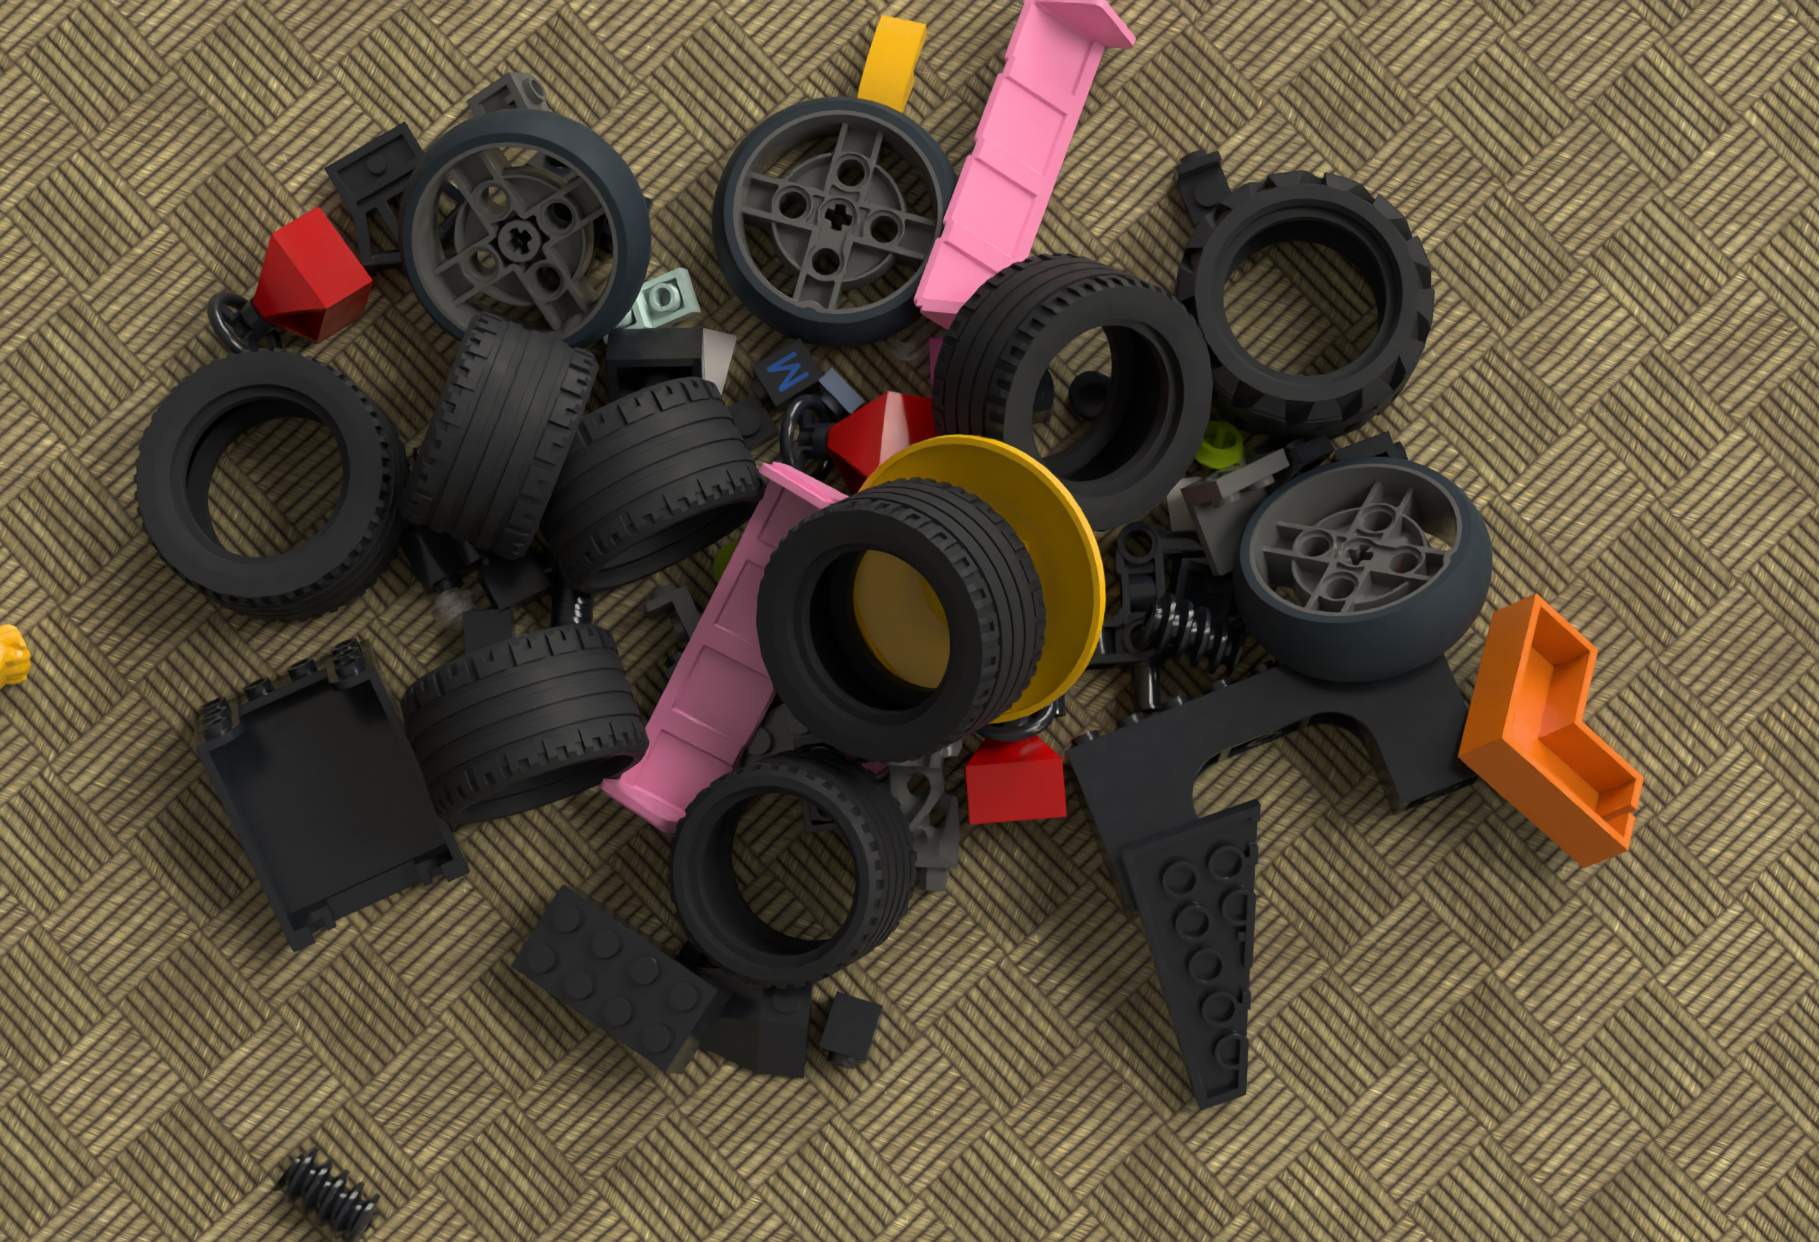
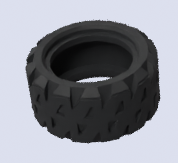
(1358, 226)

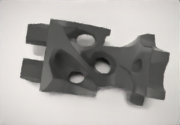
(935, 846)

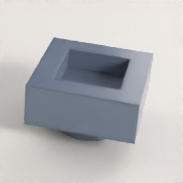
(838, 395)

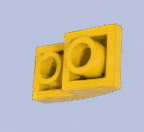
(892, 61)

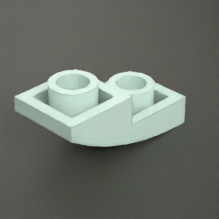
(662, 302)

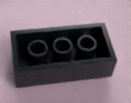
(622, 979)

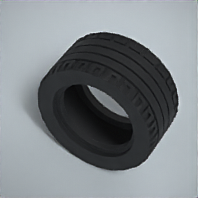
(1155, 392)
(200, 424)
(819, 653)

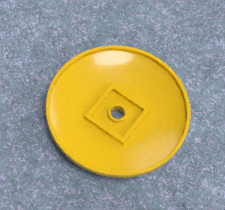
(904, 616)

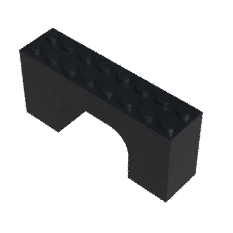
(1147, 767)

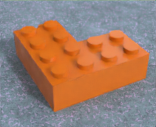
(1531, 738)

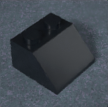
(652, 357)

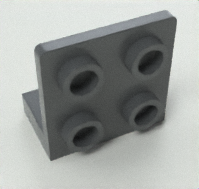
(1225, 503)

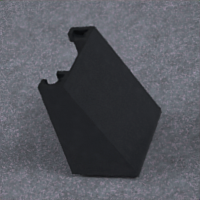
(325, 790)

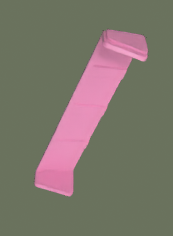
(1018, 148)
(720, 679)

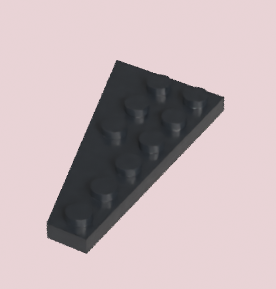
(1200, 926)

